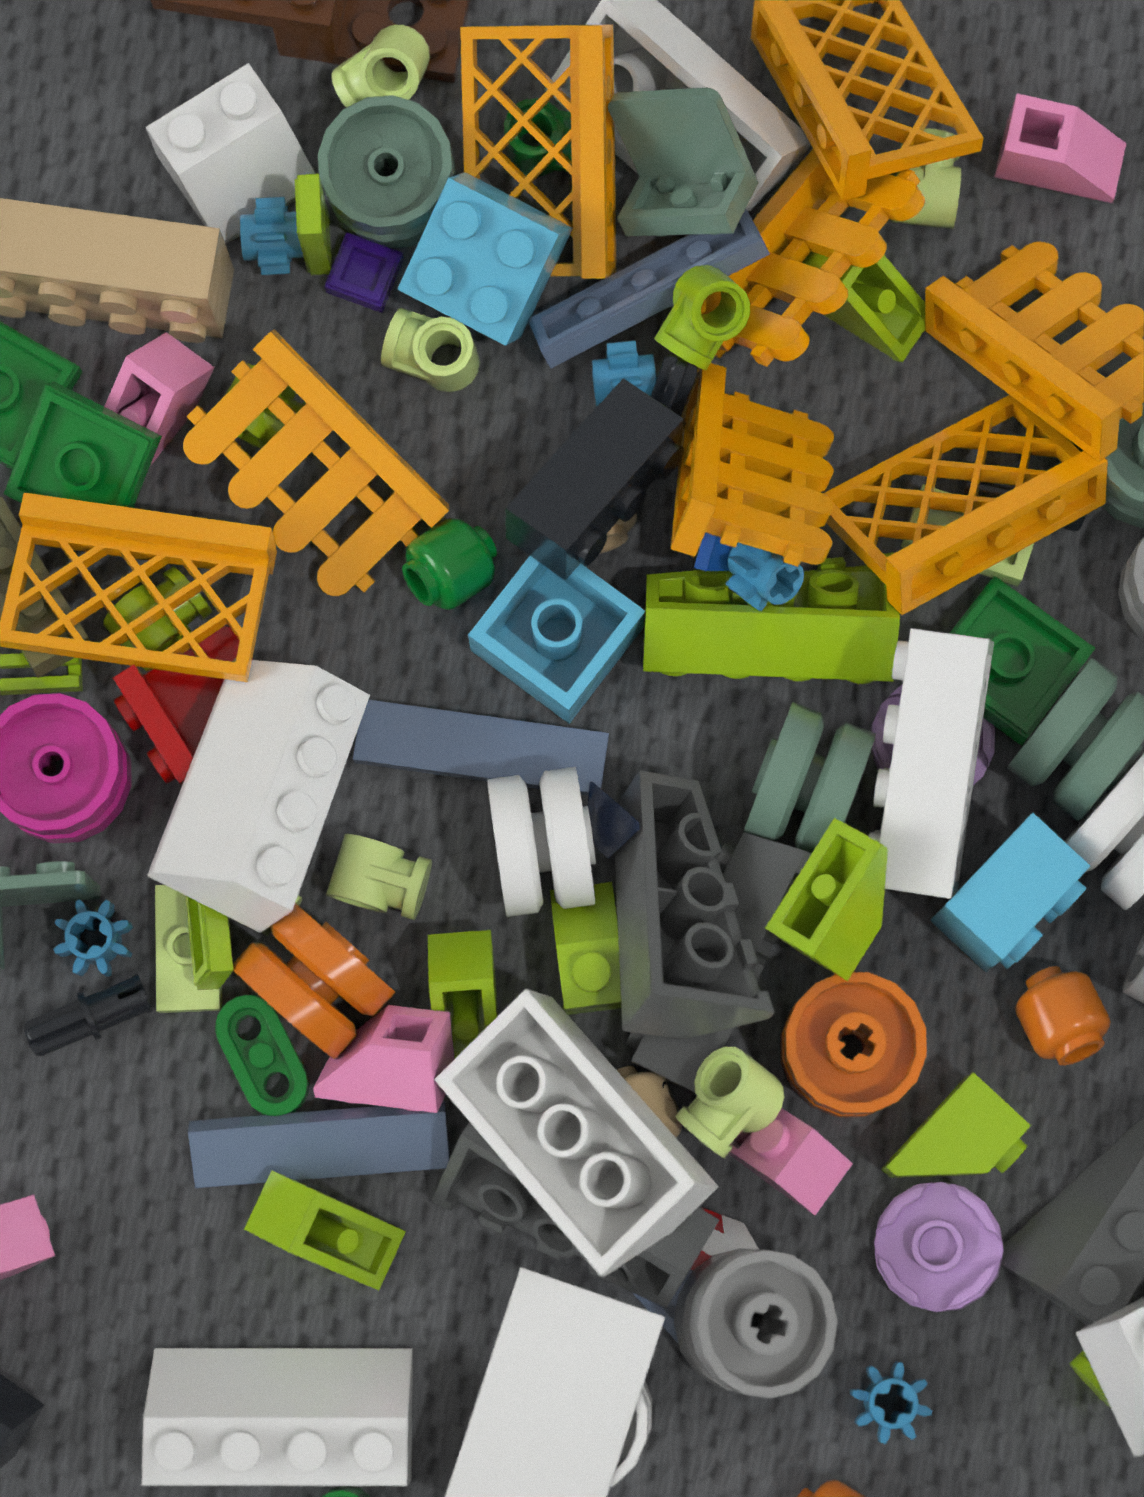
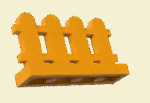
(806, 220)
(1025, 361)
(300, 436)
(751, 475)

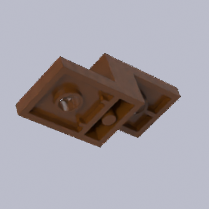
(341, 28)

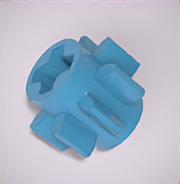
(270, 236)
(622, 363)
(762, 576)
(90, 921)
(898, 1418)

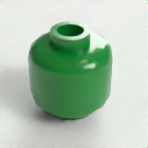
(449, 564)

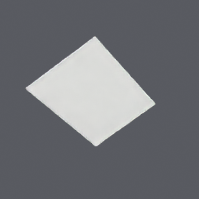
(556, 1394)

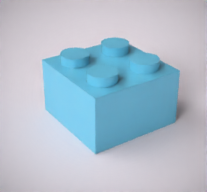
(484, 258)
(557, 634)
(1010, 893)

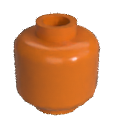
(1062, 1015)

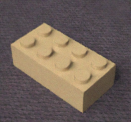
(113, 270)

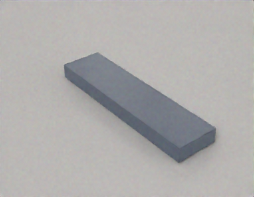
(639, 291)
(475, 745)
(317, 1145)

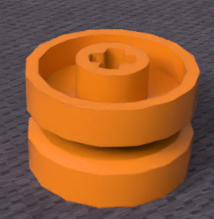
(316, 975)
(889, 1035)

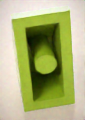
(879, 307)
(835, 900)
(588, 953)
(463, 983)
(962, 1136)
(324, 1230)

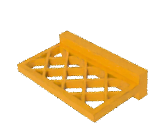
(819, 91)
(590, 132)
(990, 526)
(144, 536)

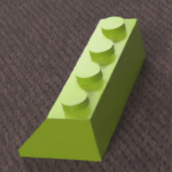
(827, 631)

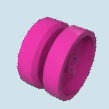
(88, 788)

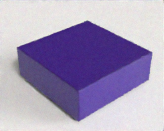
(364, 272)

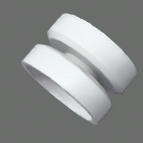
(1118, 825)
(542, 841)

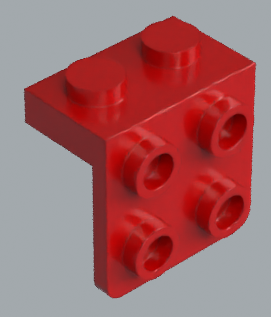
(174, 706)

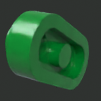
(264, 1056)

